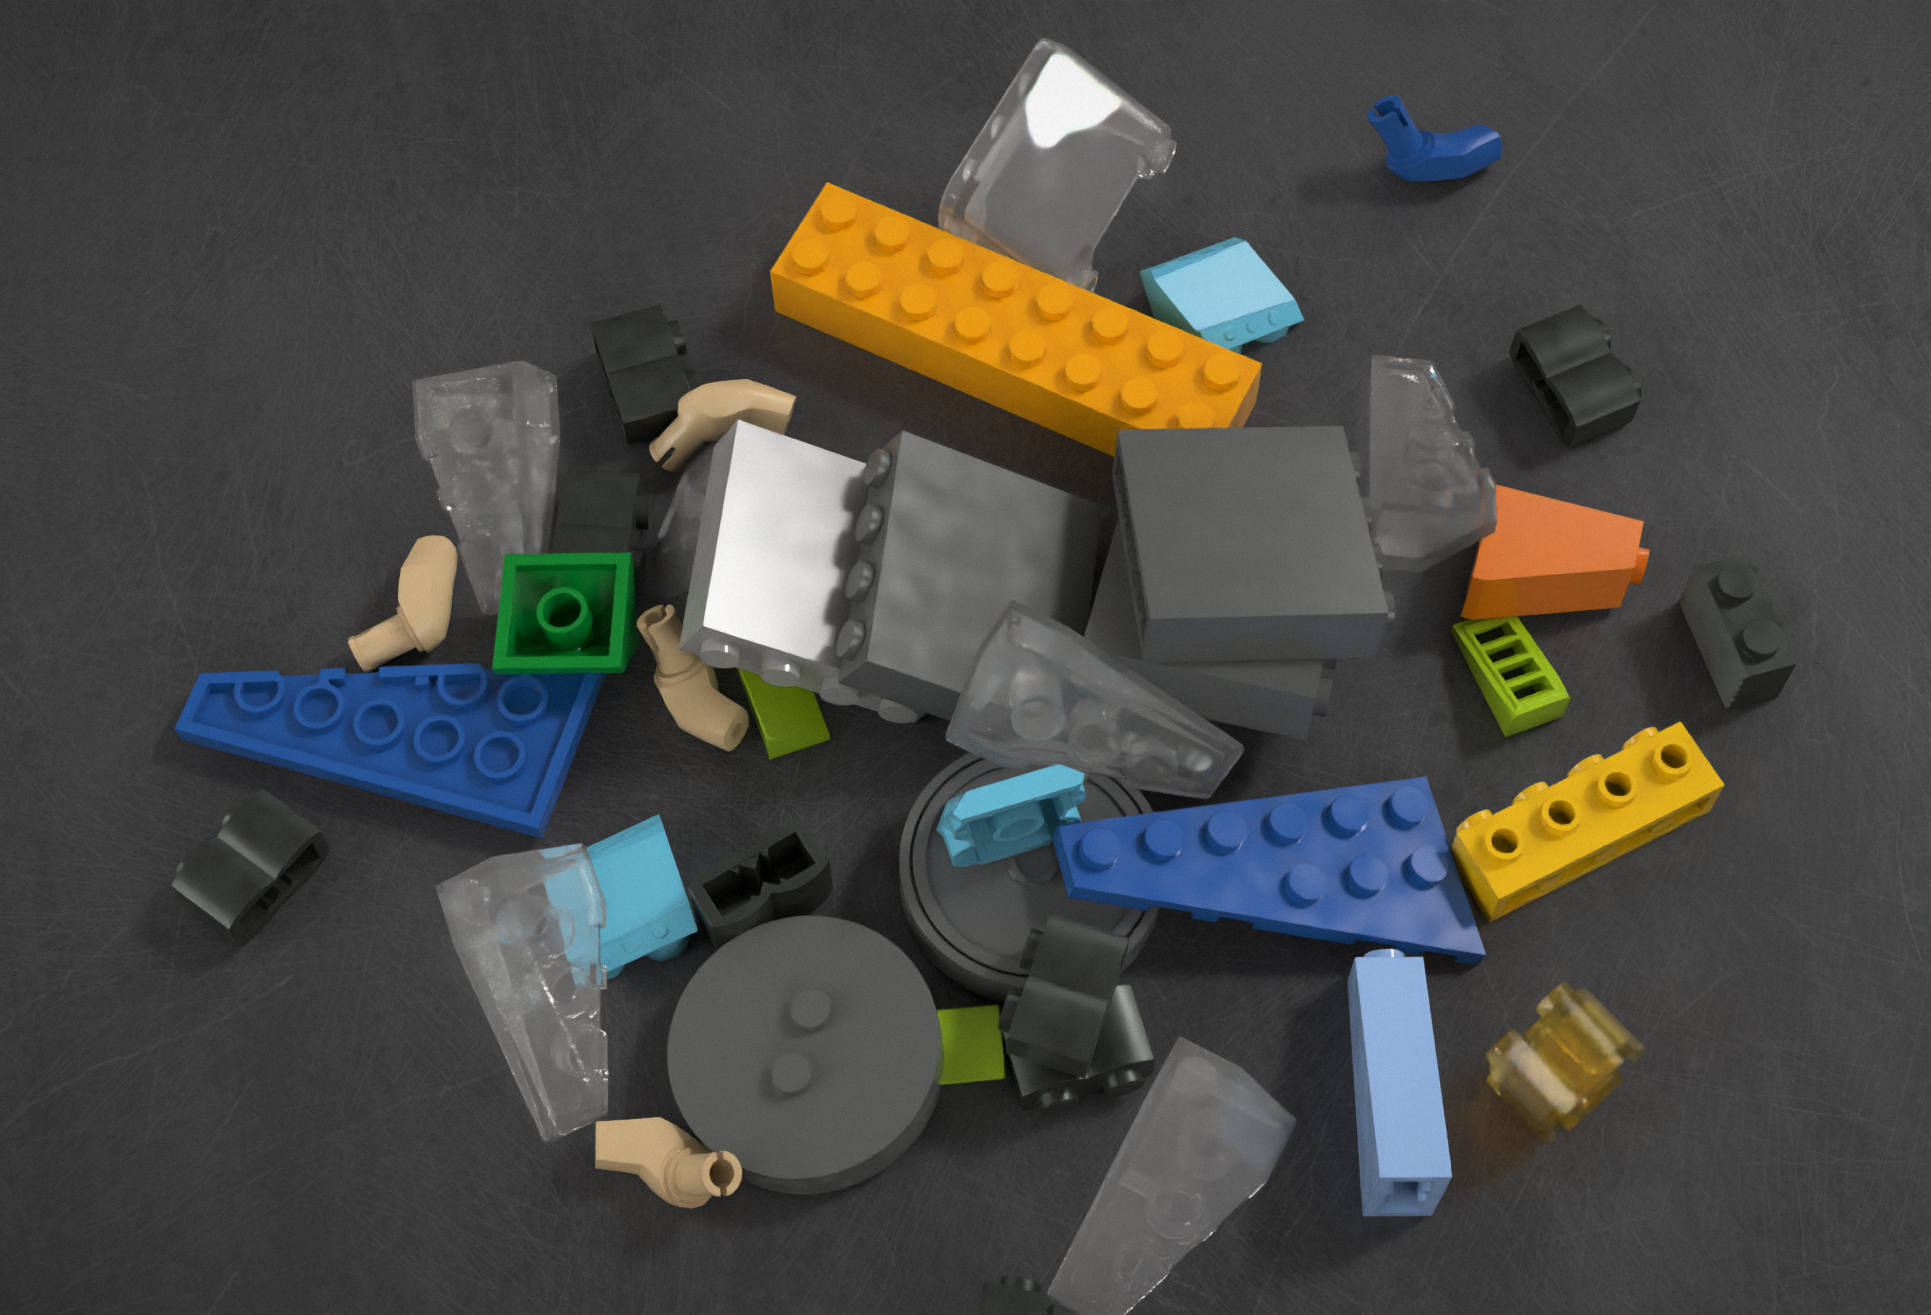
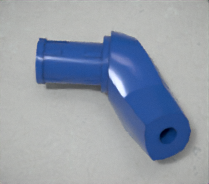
(1430, 155)

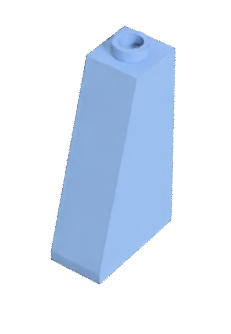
(1396, 1087)

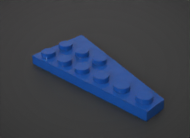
(412, 733)
(1298, 864)

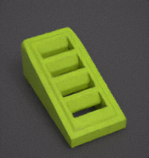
(1512, 714)

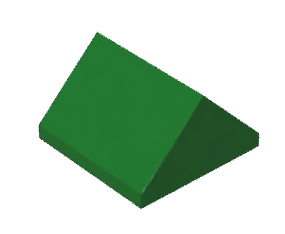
(566, 614)

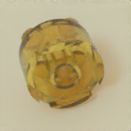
(1562, 1061)

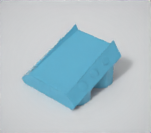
(1221, 296)
(1010, 815)
(642, 897)

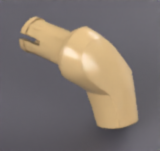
(713, 409)
(424, 606)
(689, 684)
(666, 1160)

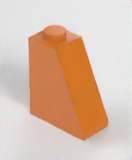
(1552, 559)

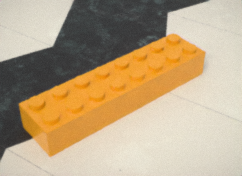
(1002, 327)

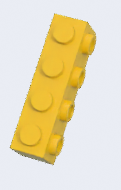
(1584, 819)

